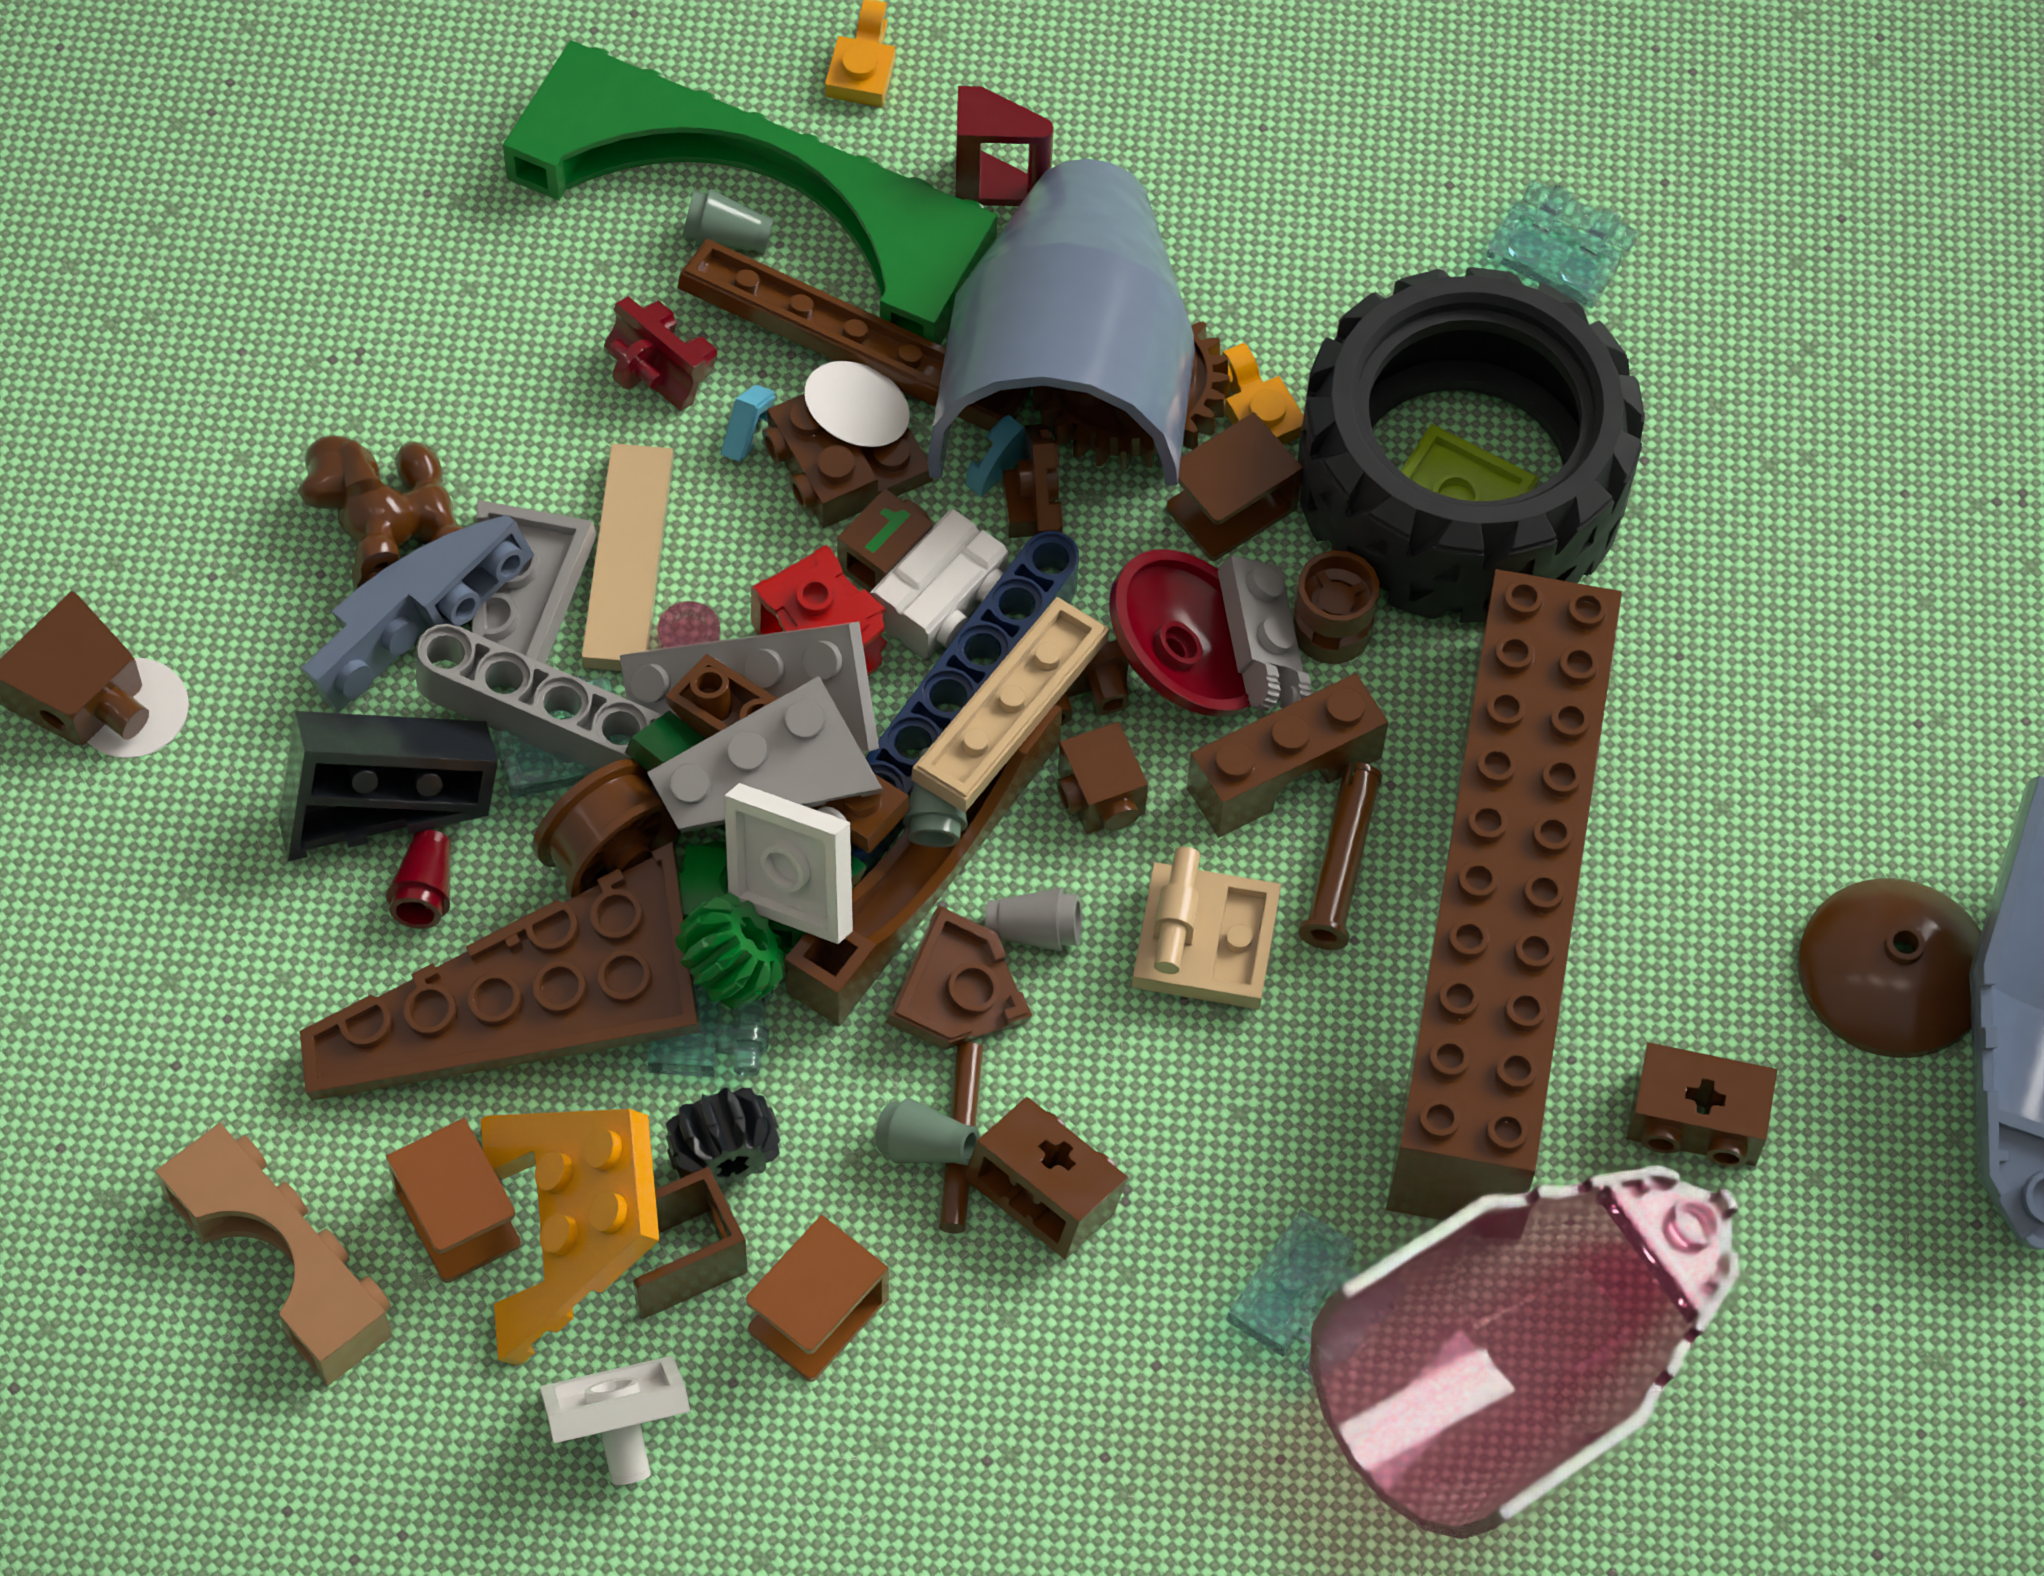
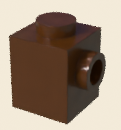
(1101, 779)

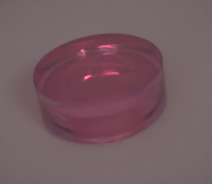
(688, 624)

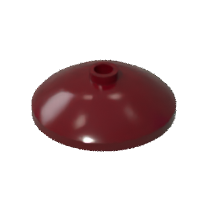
(1177, 631)

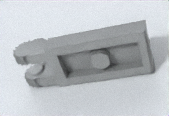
(1262, 633)

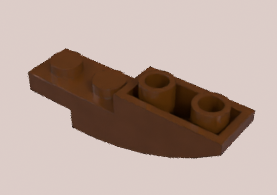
(717, 697)

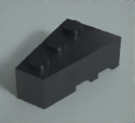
(381, 775)

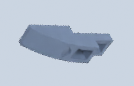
(424, 589)

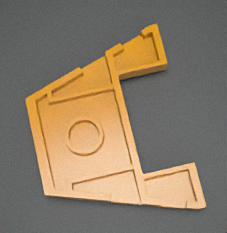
(592, 1210)

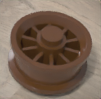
(604, 826)

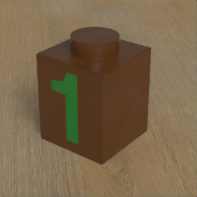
(880, 538)

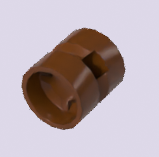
(1335, 606)

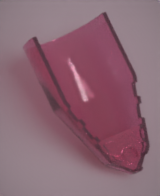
(1519, 1341)

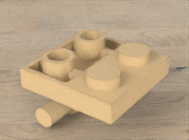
(1205, 933)

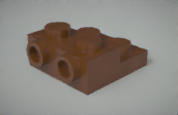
(836, 475)

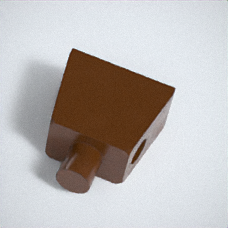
(73, 676)

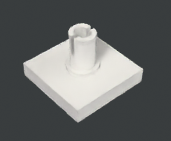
(790, 861)
(615, 1407)

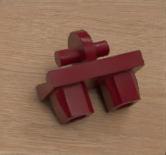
(654, 355)

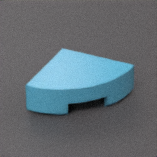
(743, 420)
(1003, 455)

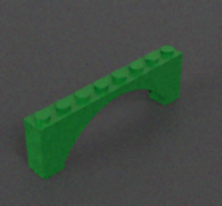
(612, 116)

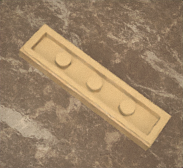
(627, 554)
(1010, 704)

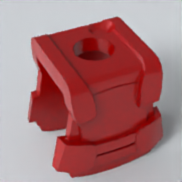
(817, 596)

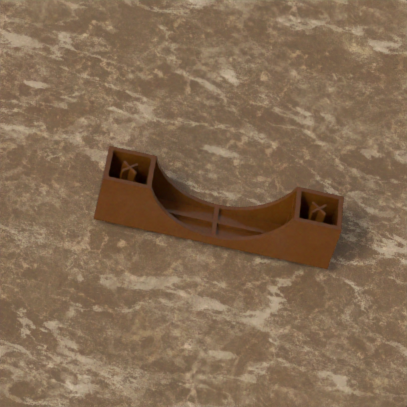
(1506, 897)

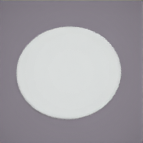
(857, 404)
(168, 708)

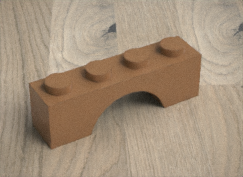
(226, 1194)

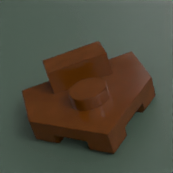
(1033, 486)
(957, 985)

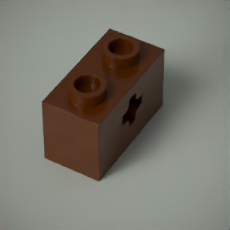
(1732, 1092)
(1046, 1177)

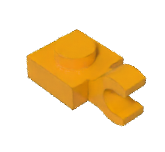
(863, 65)
(1267, 399)

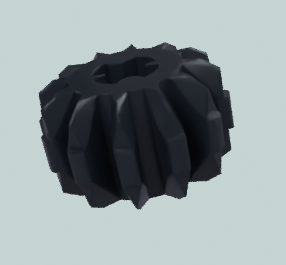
(725, 1131)

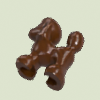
(376, 516)

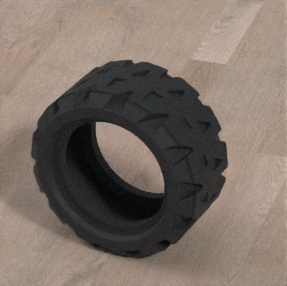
(1489, 339)

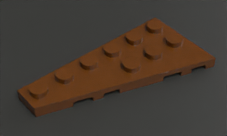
(537, 990)

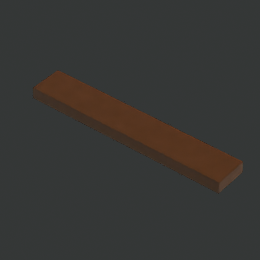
(832, 327)

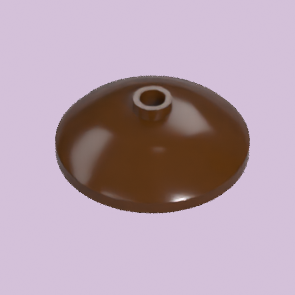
(1871, 990)

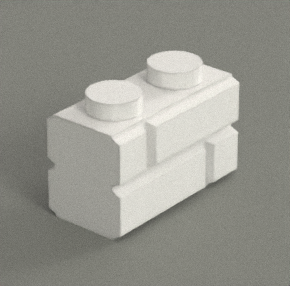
(940, 584)

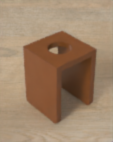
(454, 1200)
(817, 1298)

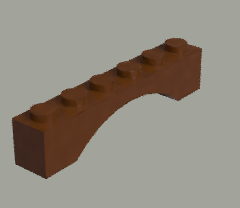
(904, 889)

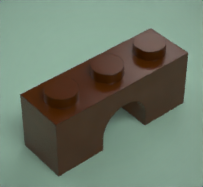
(1247, 769)

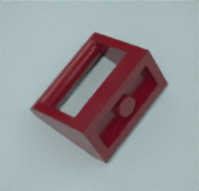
(994, 119)

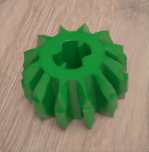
(730, 951)

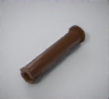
(1342, 858)

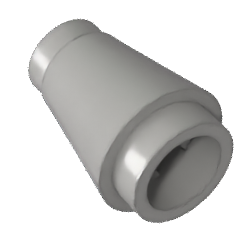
(1037, 919)

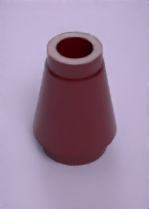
(422, 882)

